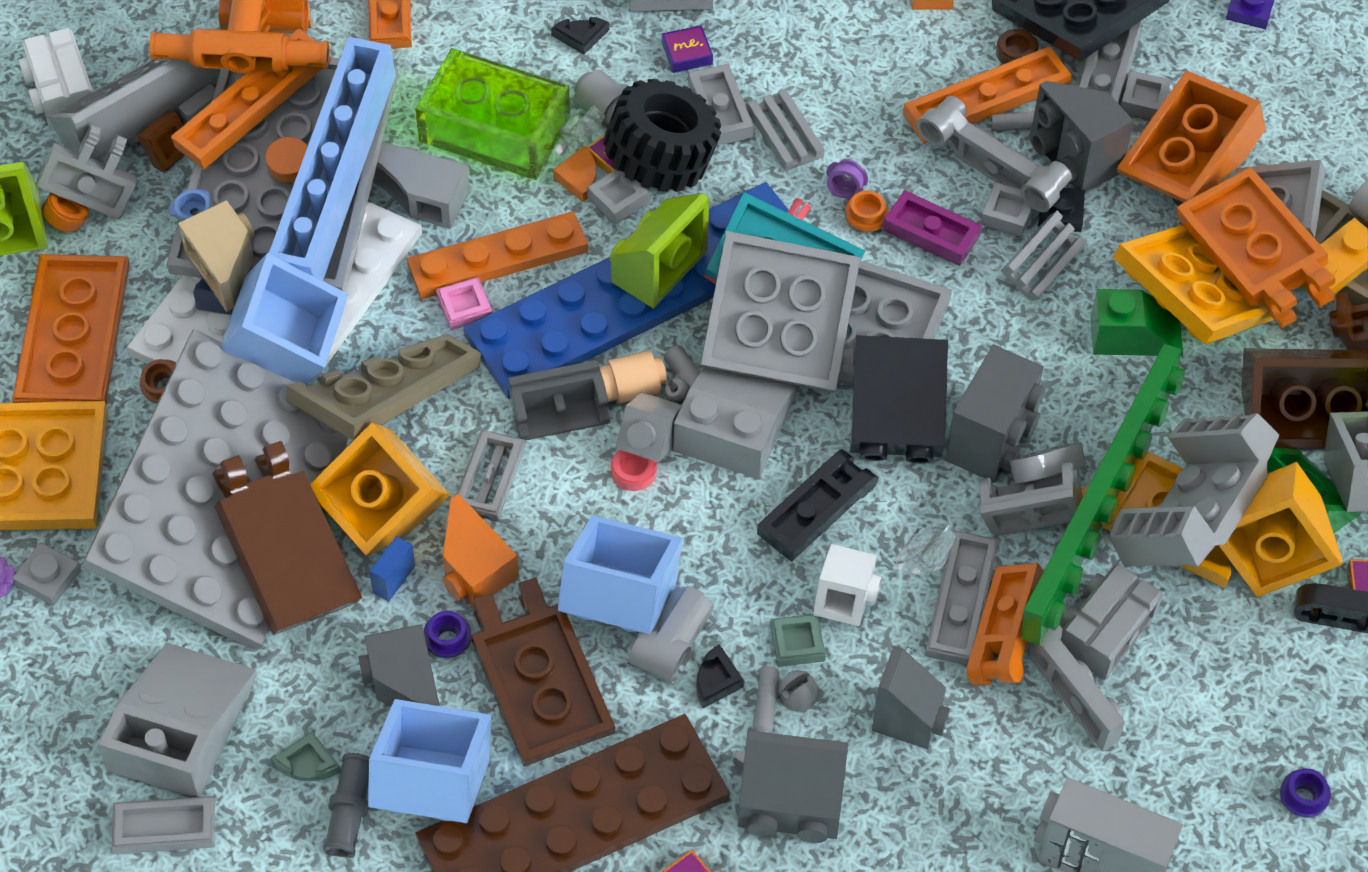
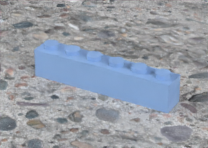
(335, 157)

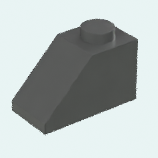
(399, 666)
(909, 701)

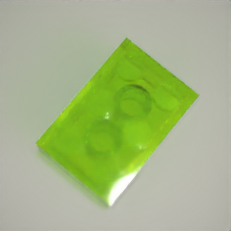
(493, 113)

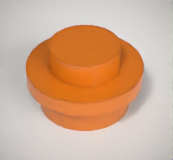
(866, 211)

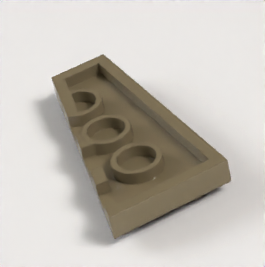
(384, 385)

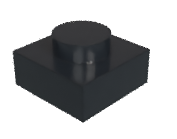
(1070, 206)

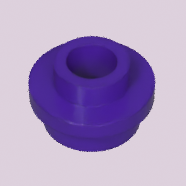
(444, 622)
(1309, 780)

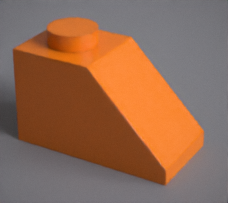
(475, 555)

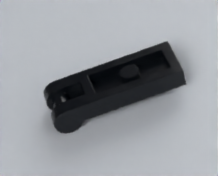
(816, 505)

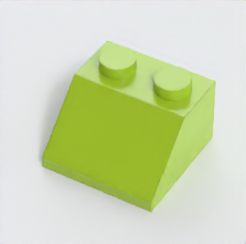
(662, 248)

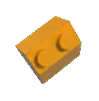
(378, 489)
(1283, 534)

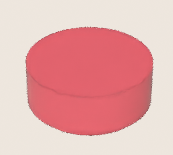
(632, 471)

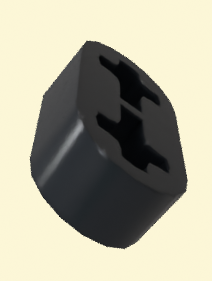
(1332, 606)

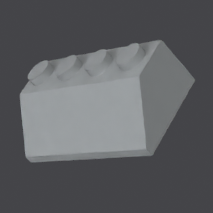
(131, 103)

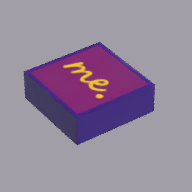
(687, 49)

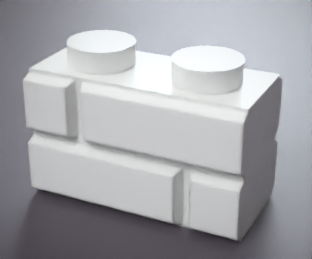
(56, 71)

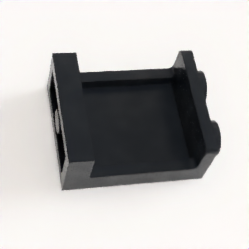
(899, 398)

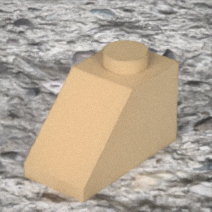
(220, 249)

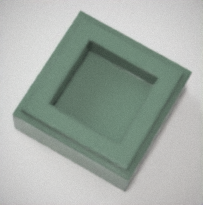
(797, 640)

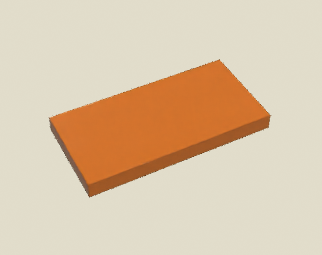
(71, 329)

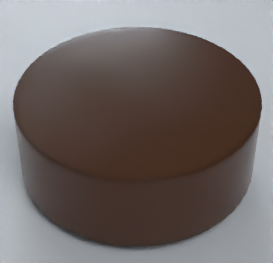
(1015, 44)

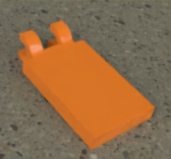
(1258, 244)

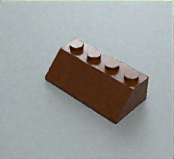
(1301, 388)

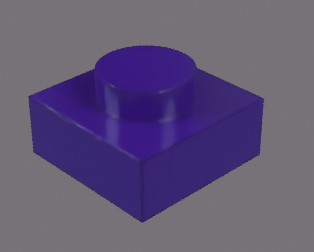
(1250, 12)

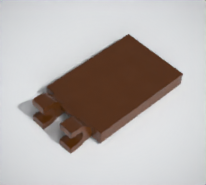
(283, 541)
(539, 677)

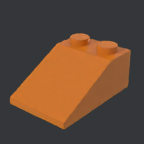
(1194, 138)

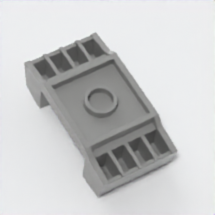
(1209, 497)

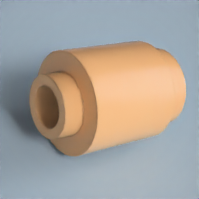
(633, 374)

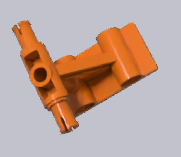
(248, 39)

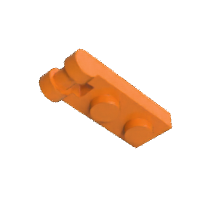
(1002, 626)

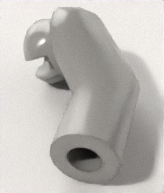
(684, 371)

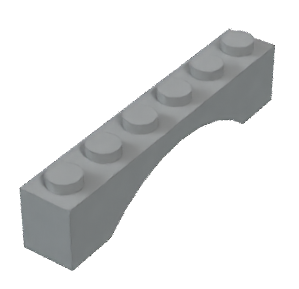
(422, 183)

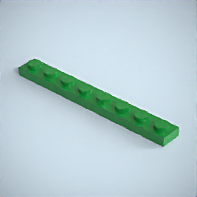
(1099, 502)

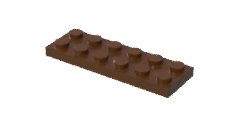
(584, 807)

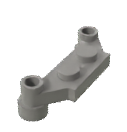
(992, 158)

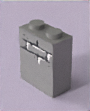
(1102, 833)

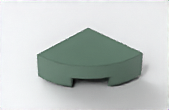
(306, 760)

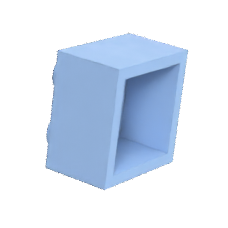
(284, 320)
(620, 574)
(429, 761)

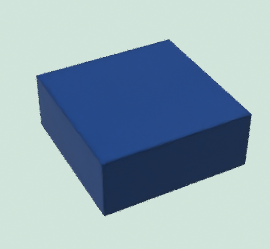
(392, 568)

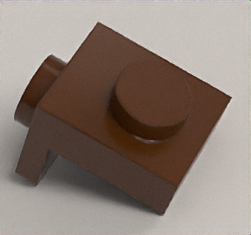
(1350, 323)

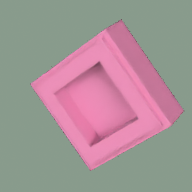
(463, 303)

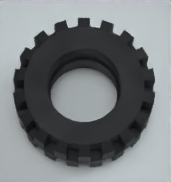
(662, 135)

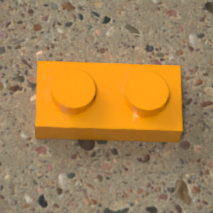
(1346, 253)

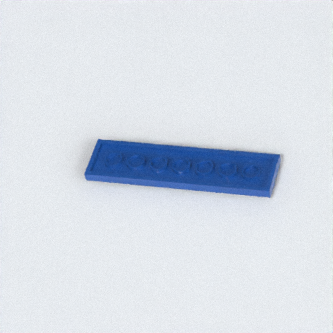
(589, 312)

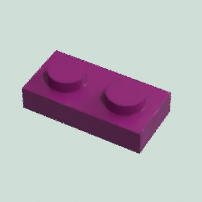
(932, 227)

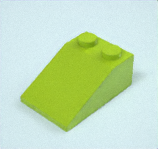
(20, 211)

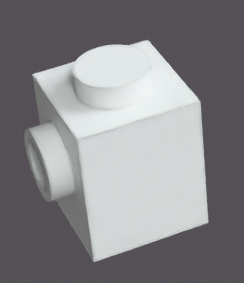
(846, 585)

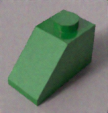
(1131, 324)

